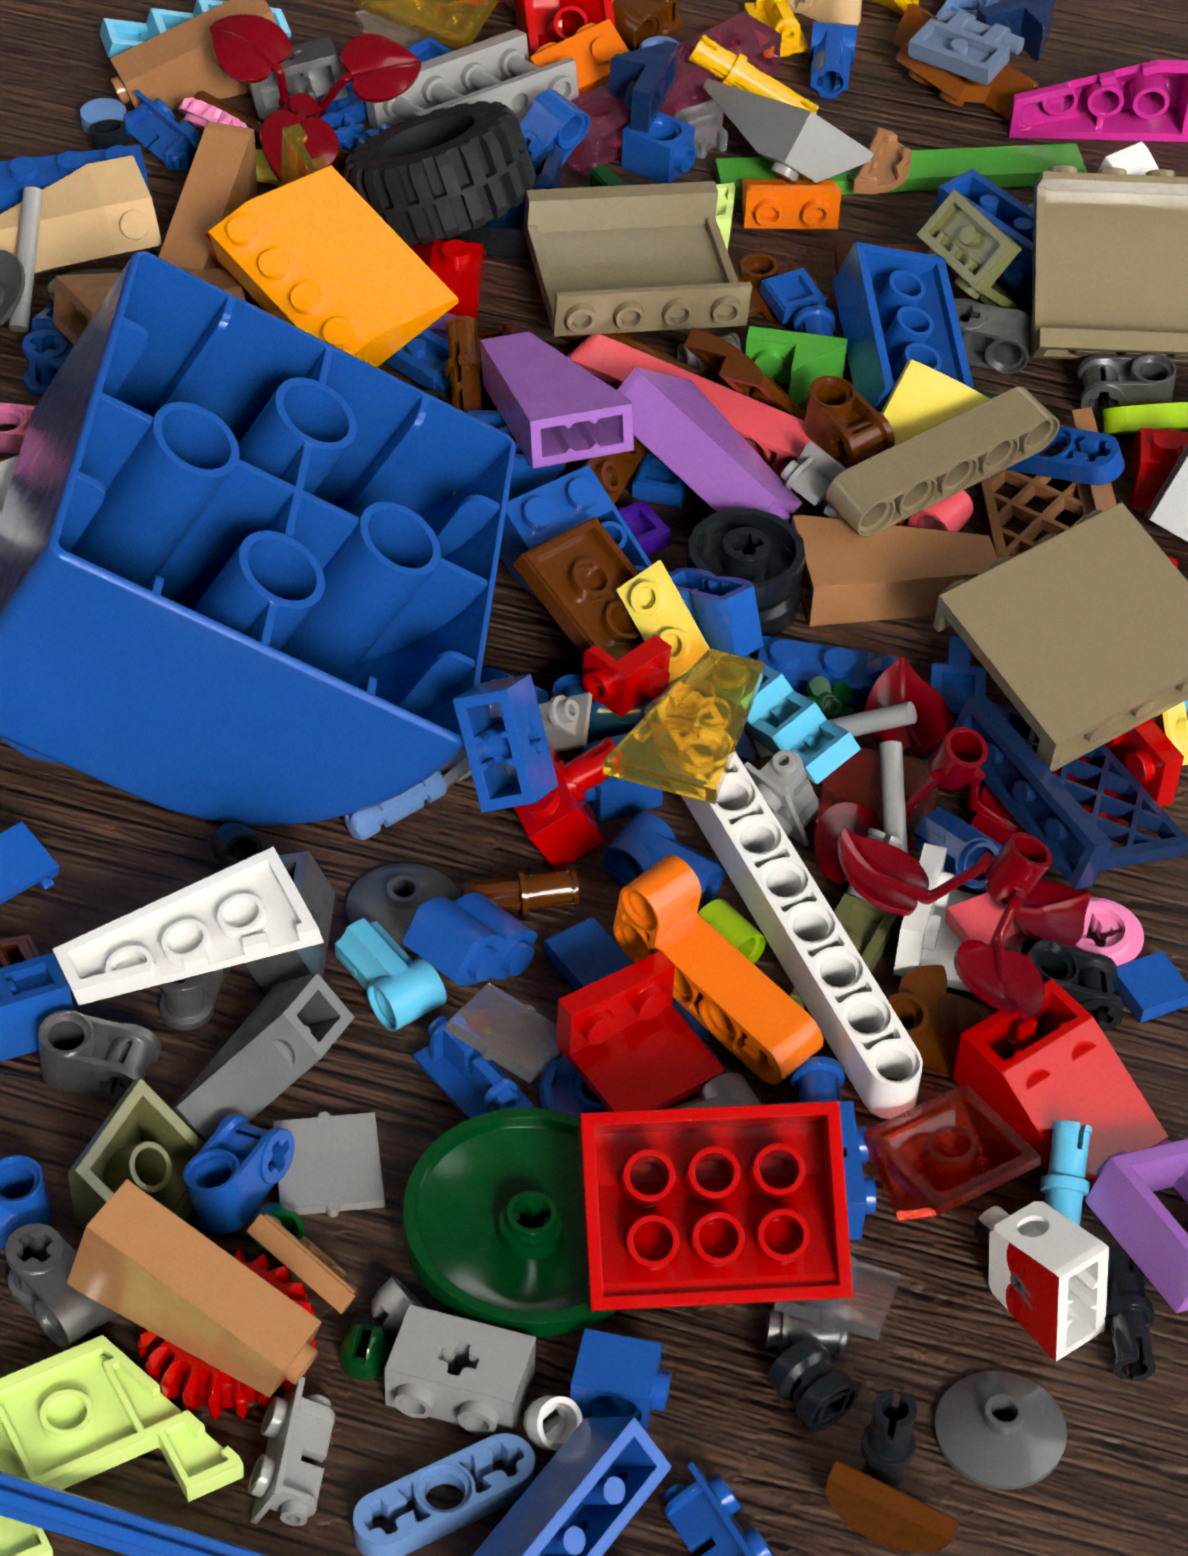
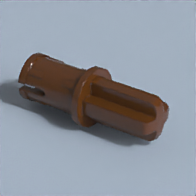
(529, 890)

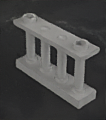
(483, 71)

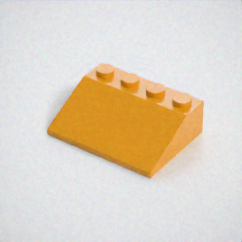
(331, 267)

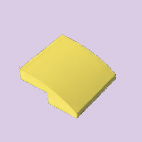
(925, 400)

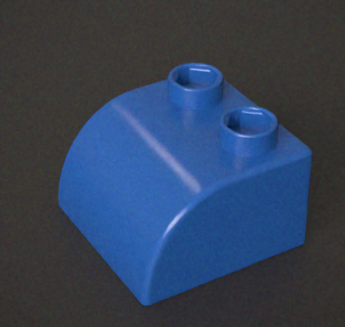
(243, 563)

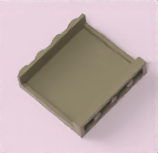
(632, 259)
(1109, 264)
(1079, 632)

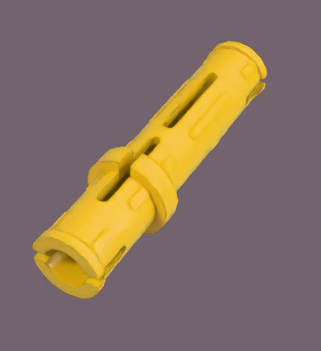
(739, 73)

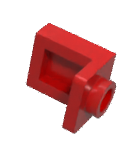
(631, 679)

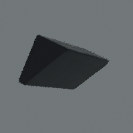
(500, 239)

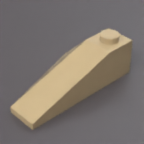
(90, 217)

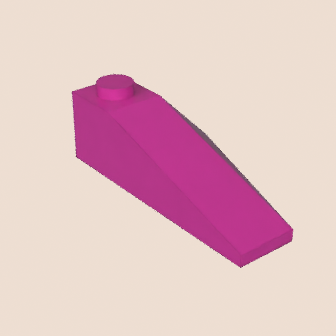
(1121, 104)

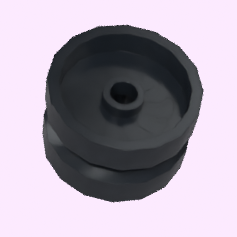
(757, 549)

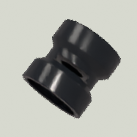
(813, 1384)

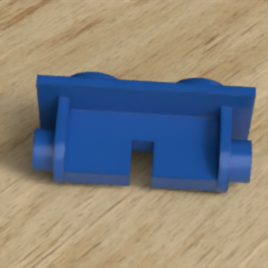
(155, 127)
(465, 1076)
(706, 1513)

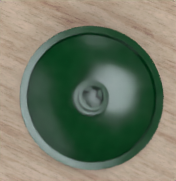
(501, 1222)

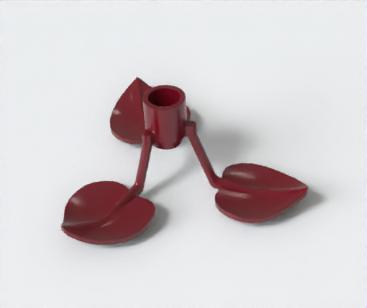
(254, 46)
(953, 764)
(1042, 909)

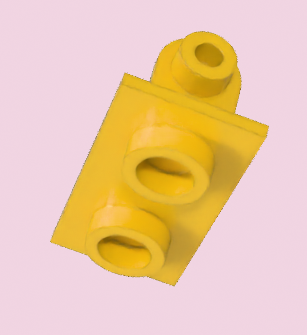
(780, 17)

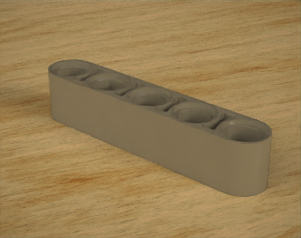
(942, 461)

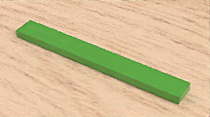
(933, 167)

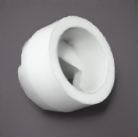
(557, 1429)

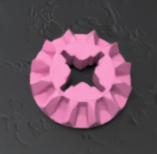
(199, 113)
(1115, 925)

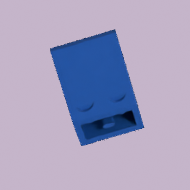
(559, 507)

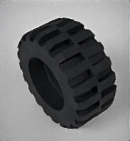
(444, 171)

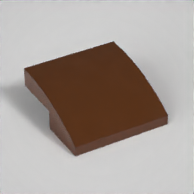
(740, 371)

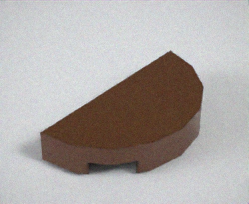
(887, 1513)

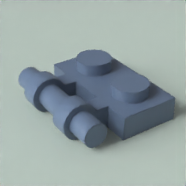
(965, 45)

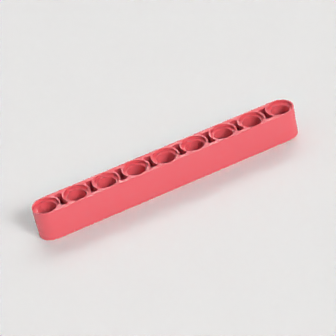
(769, 431)

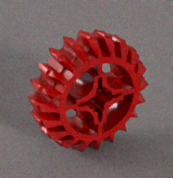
(197, 1381)

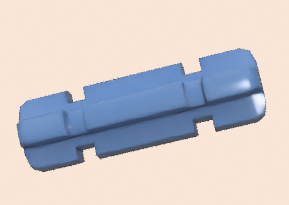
(369, 821)

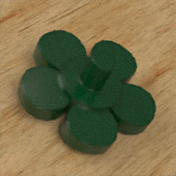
(830, 698)

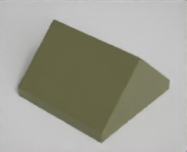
(137, 1143)

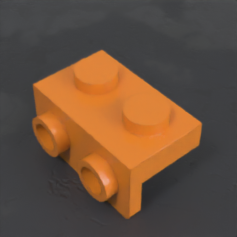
(591, 48)
(789, 204)

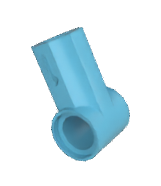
(394, 983)

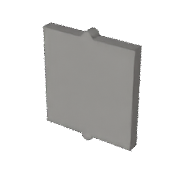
(333, 1164)

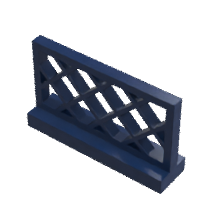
(1049, 804)

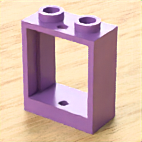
(1140, 1221)

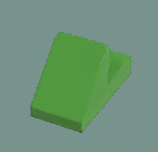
(796, 357)

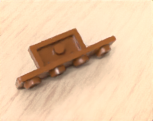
(953, 87)

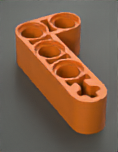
(711, 975)

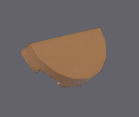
(887, 167)
(305, 1261)

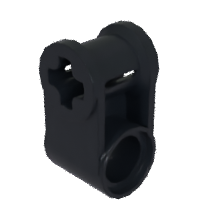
(1080, 977)

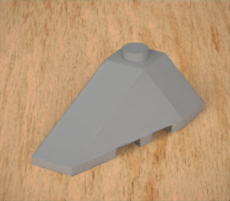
(789, 135)

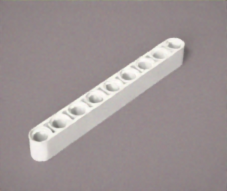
(795, 910)

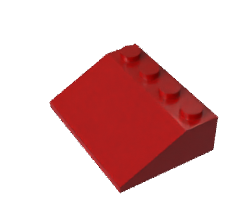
(714, 1206)

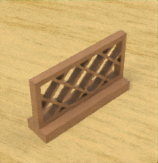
(1089, 499)

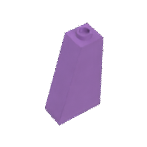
(553, 403)
(703, 446)

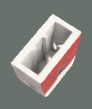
(1047, 1274)

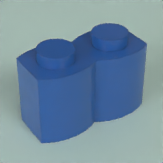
(722, 609)
(470, 939)

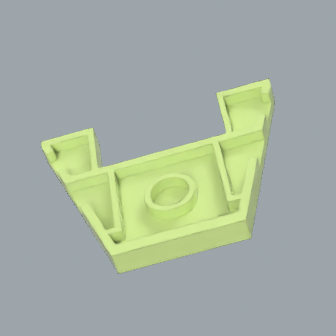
(92, 1414)

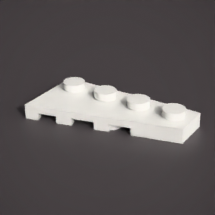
(205, 927)

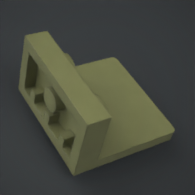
(972, 249)

